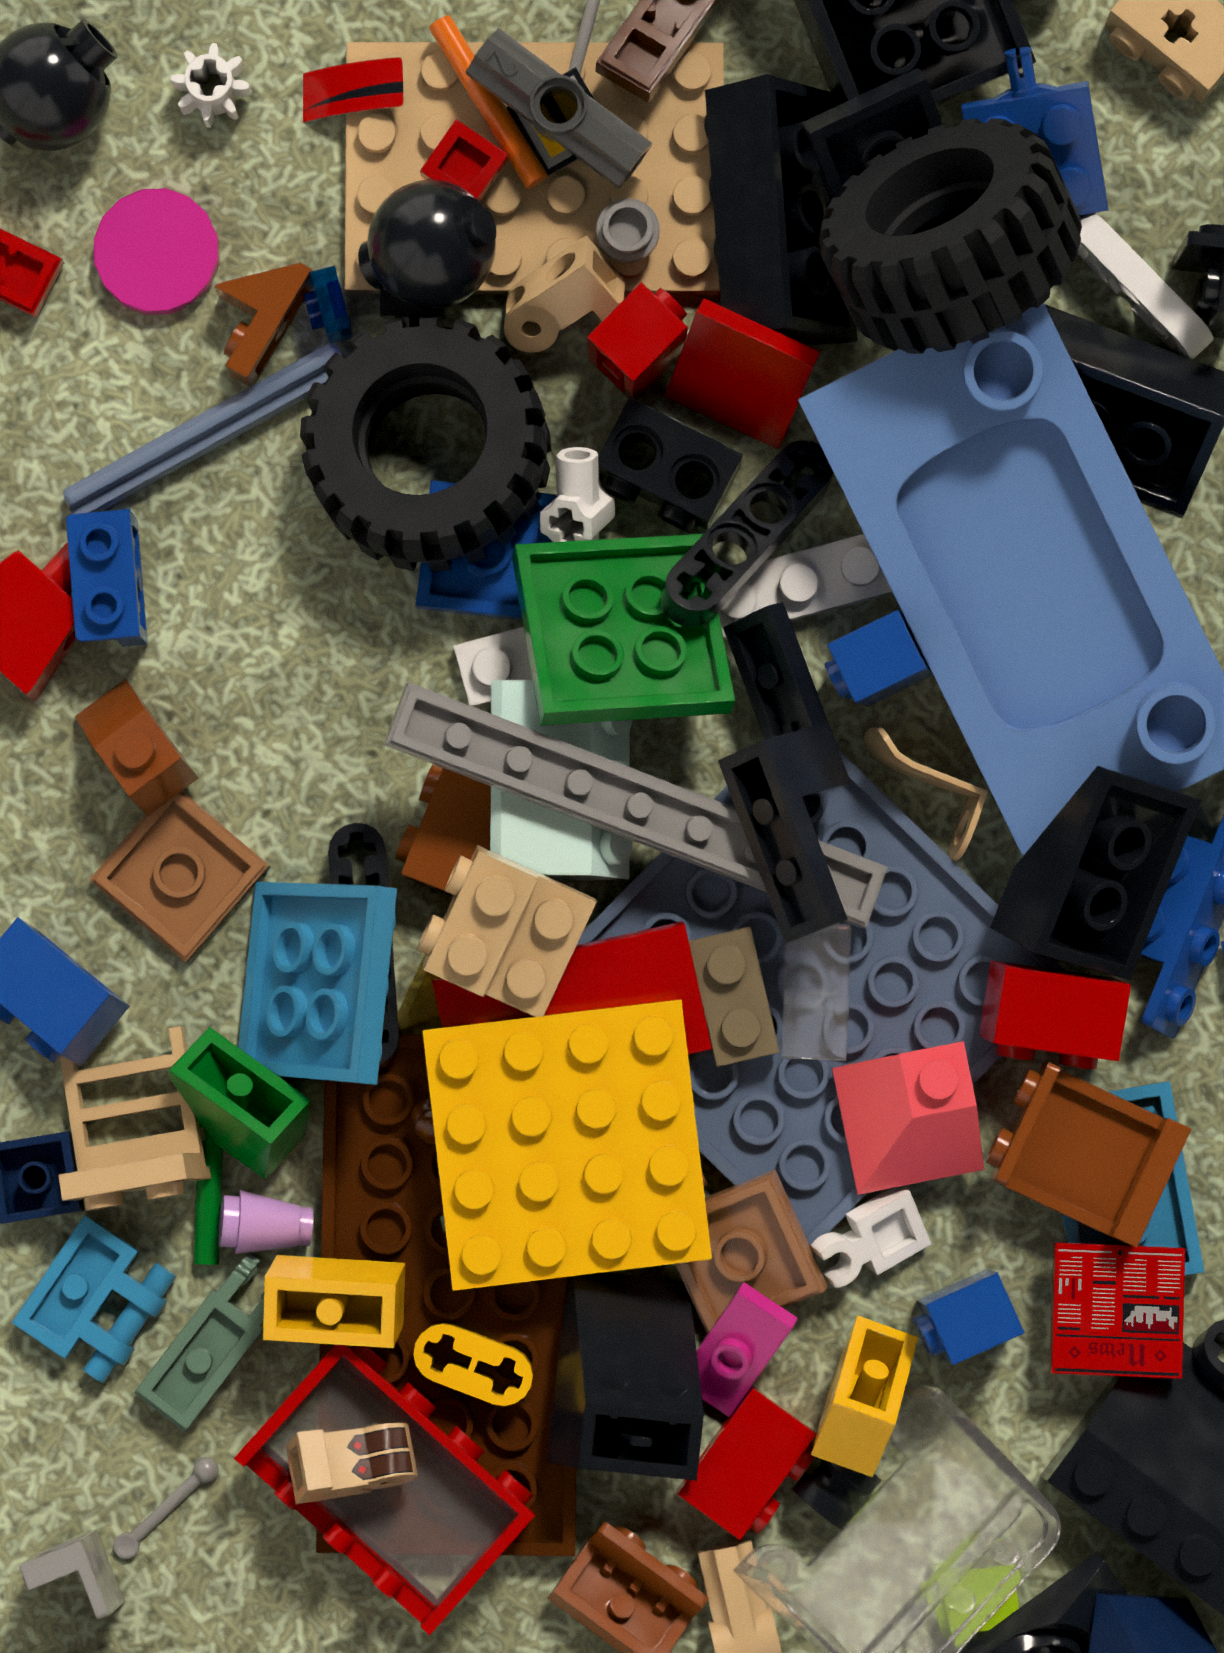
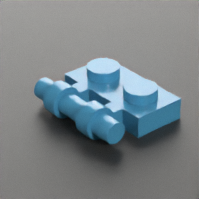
(78, 1286)

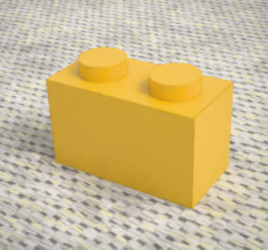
(334, 1301)
(864, 1396)

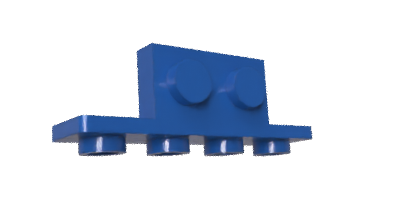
(1185, 932)

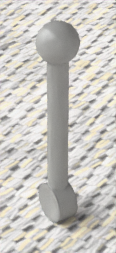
(128, 1544)

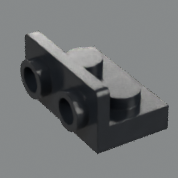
(1205, 254)

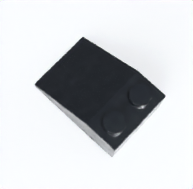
(1098, 873)

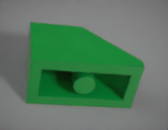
(241, 1102)

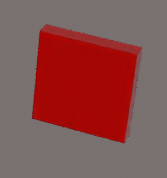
(741, 373)

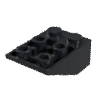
(627, 1378)

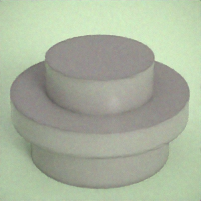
(627, 230)

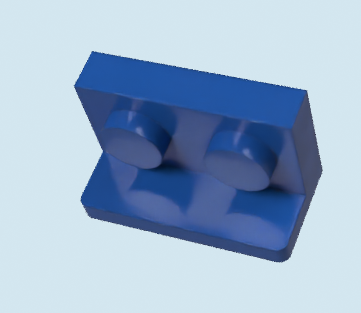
(106, 577)

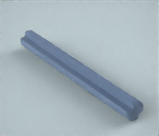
(199, 434)

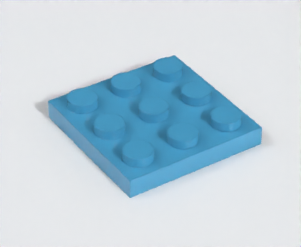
(318, 979)

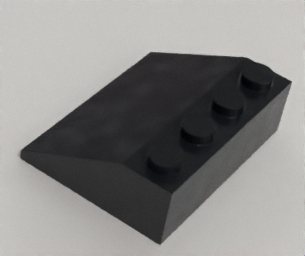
(875, 41)
(1154, 1472)

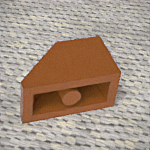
(135, 748)

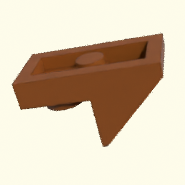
(273, 303)

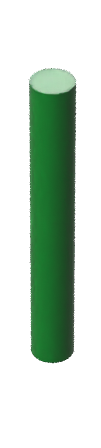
(208, 1206)

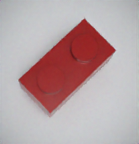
(638, 340)
(1054, 1012)
(748, 1464)

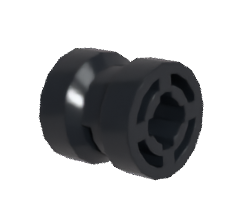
(834, 1491)

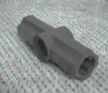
(527, 81)

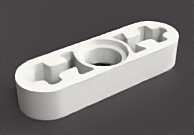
(1153, 299)

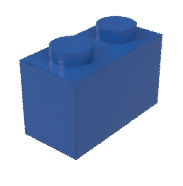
(877, 660)
(53, 996)
(967, 1318)

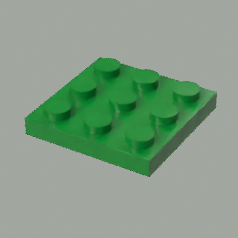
(603, 638)

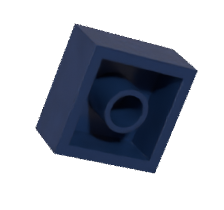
(31, 1177)

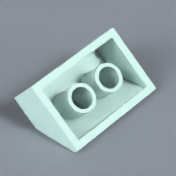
(540, 836)

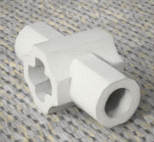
(581, 501)

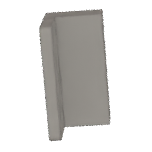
(81, 1555)

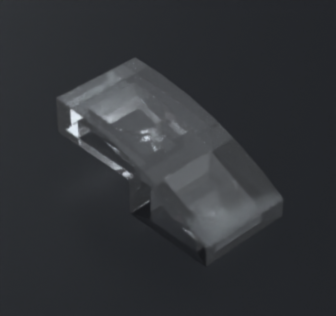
(816, 995)

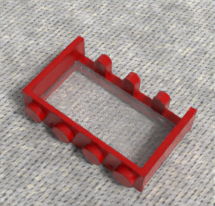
(413, 1539)

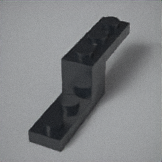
(784, 772)

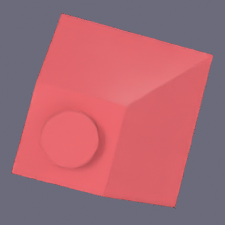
(909, 1117)

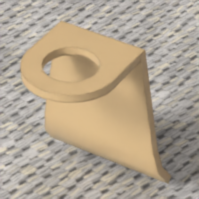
(886, 753)

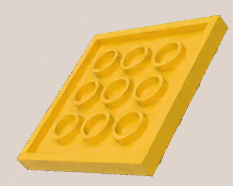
(566, 1144)

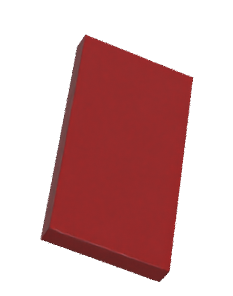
(601, 975)

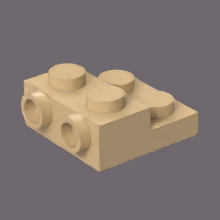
(505, 931)

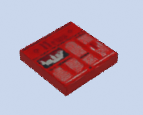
(1117, 1310)

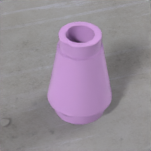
(262, 1223)

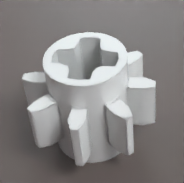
(223, 95)

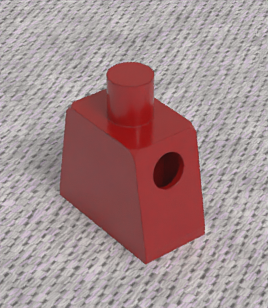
(35, 619)

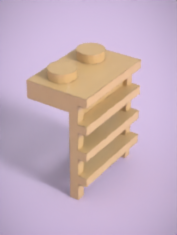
(128, 1166)

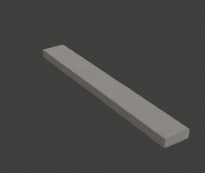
(602, 793)

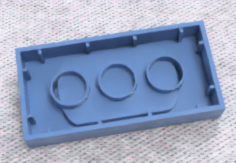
(1025, 568)

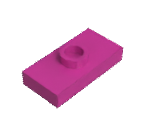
(740, 1347)

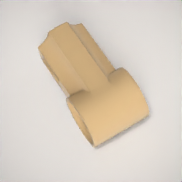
(738, 1615)

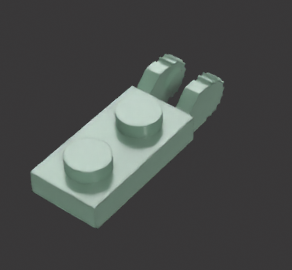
(204, 1351)

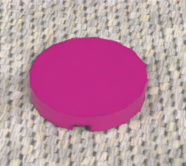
(156, 251)

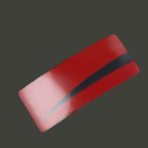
(353, 88)

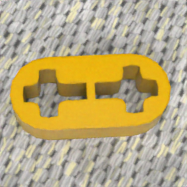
(467, 1379)

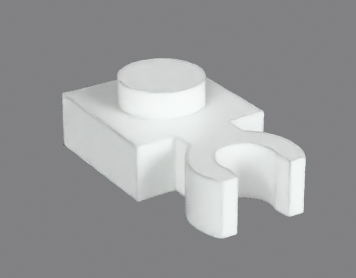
(880, 1236)

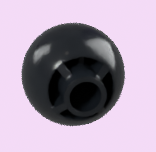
(53, 84)
(429, 245)

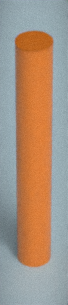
(489, 106)

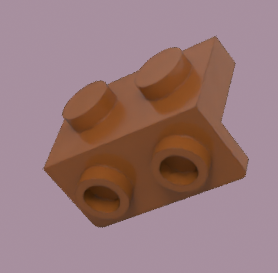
(627, 1593)

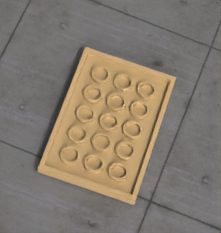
(540, 222)

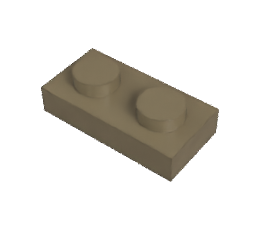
(733, 997)

